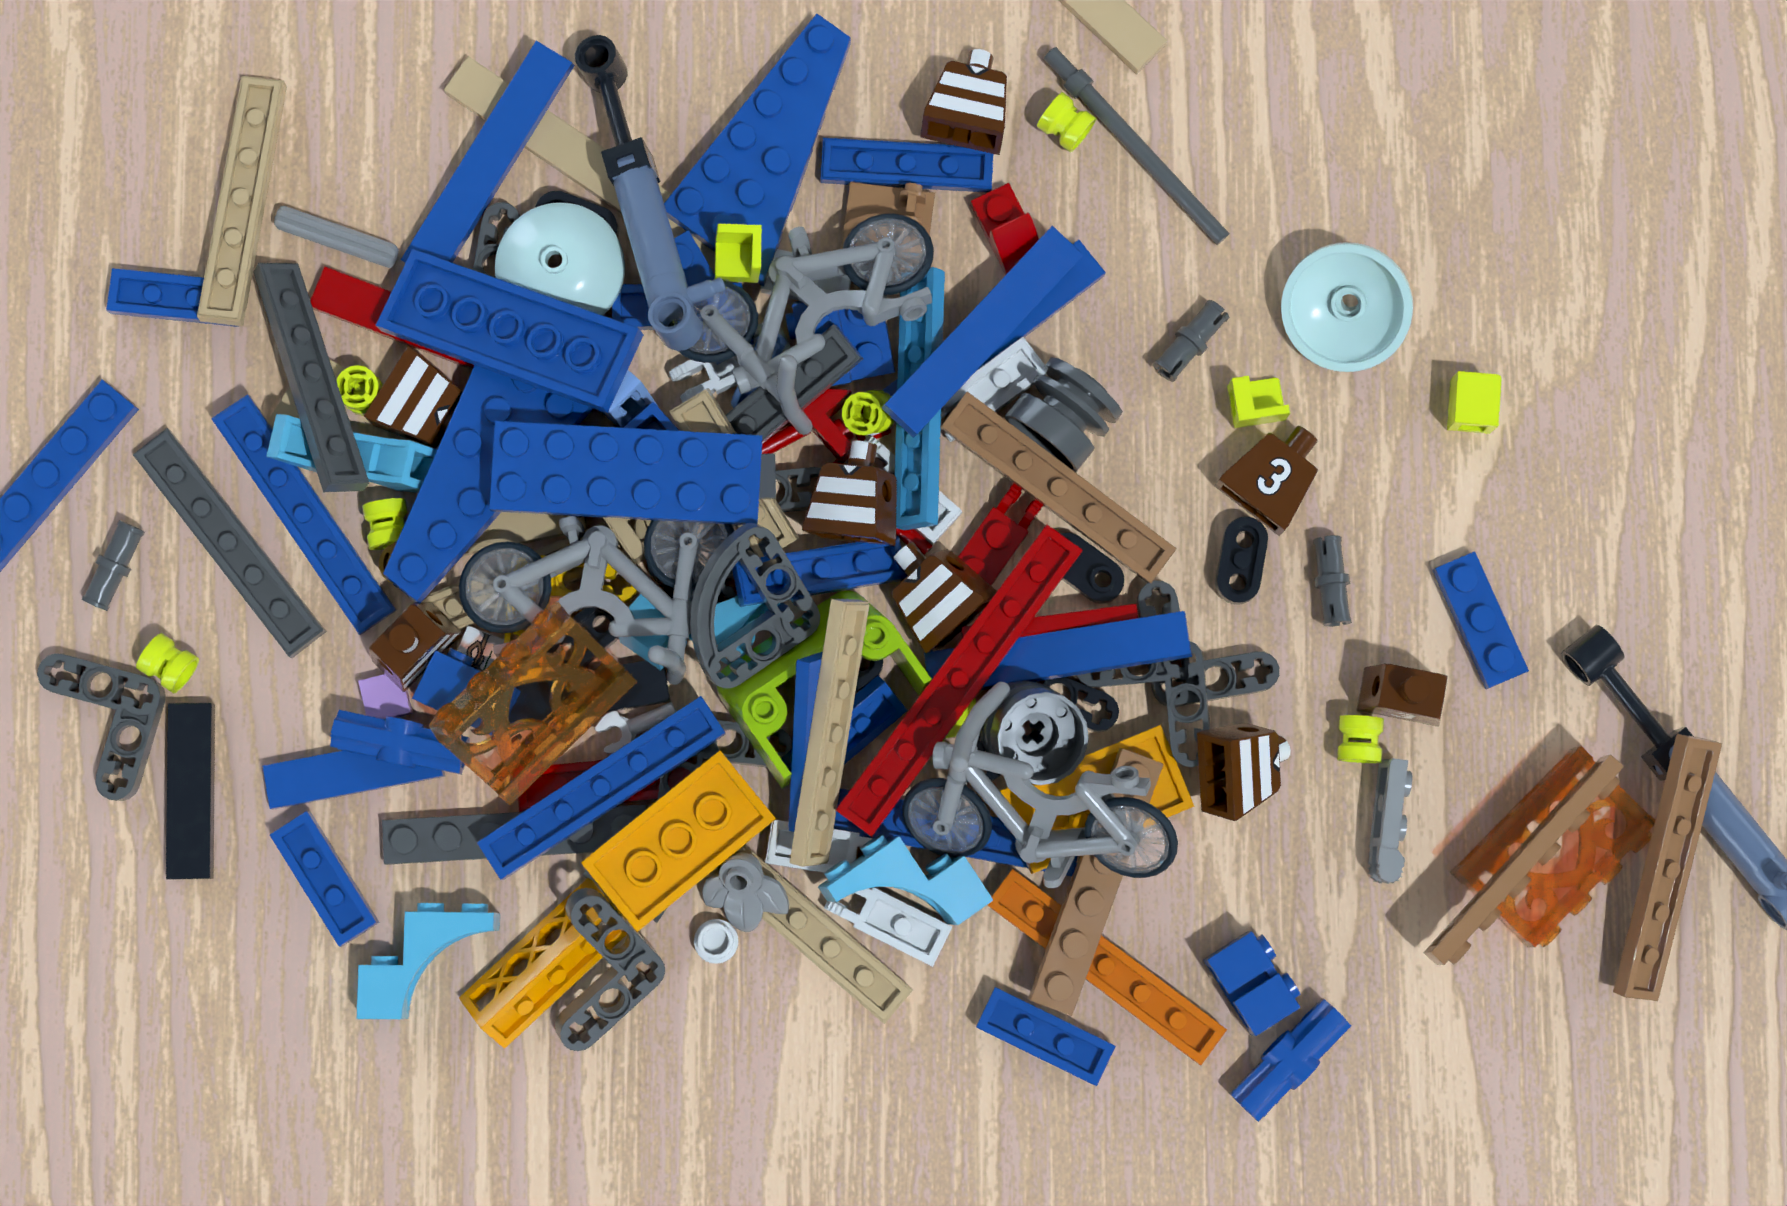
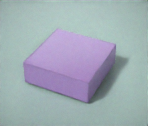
(384, 698)

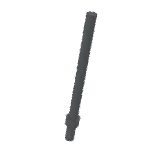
(1080, 85)

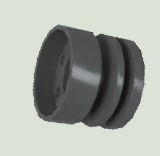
(1069, 407)
(1057, 733)

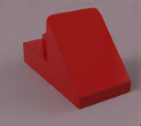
(1005, 225)
(832, 434)

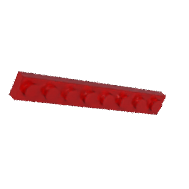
(959, 680)

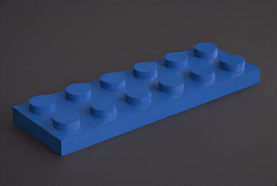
(510, 330)
(625, 473)

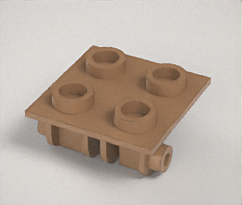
(873, 200)

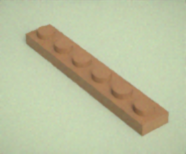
(1058, 487)
(1538, 847)
(1667, 867)
(1083, 914)

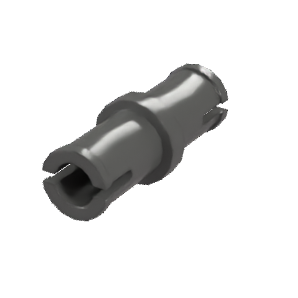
(1191, 340)
(113, 565)
(1332, 581)

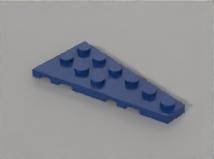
(764, 150)
(456, 491)

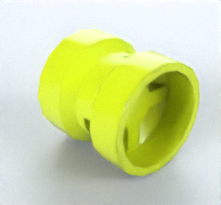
(1063, 120)
(362, 394)
(872, 403)
(385, 521)
(167, 663)
(1360, 729)

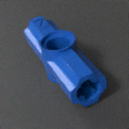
(393, 741)
(1290, 1059)

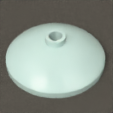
(590, 253)
(1342, 335)

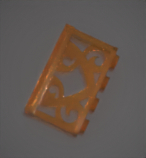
(522, 663)
(1535, 806)

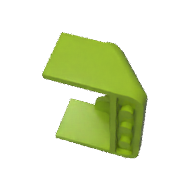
(762, 710)

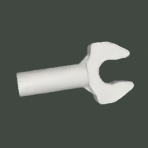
(634, 726)

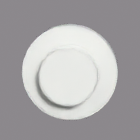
(716, 941)

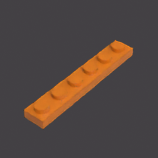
(1114, 973)

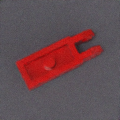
(998, 537)

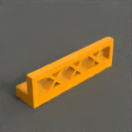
(547, 976)

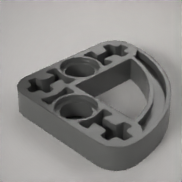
(775, 619)

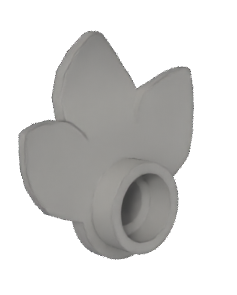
(744, 896)

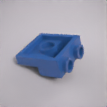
(869, 341)

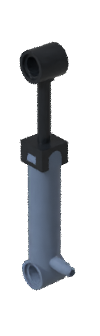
(636, 182)
(1725, 817)

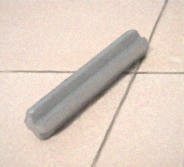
(336, 236)

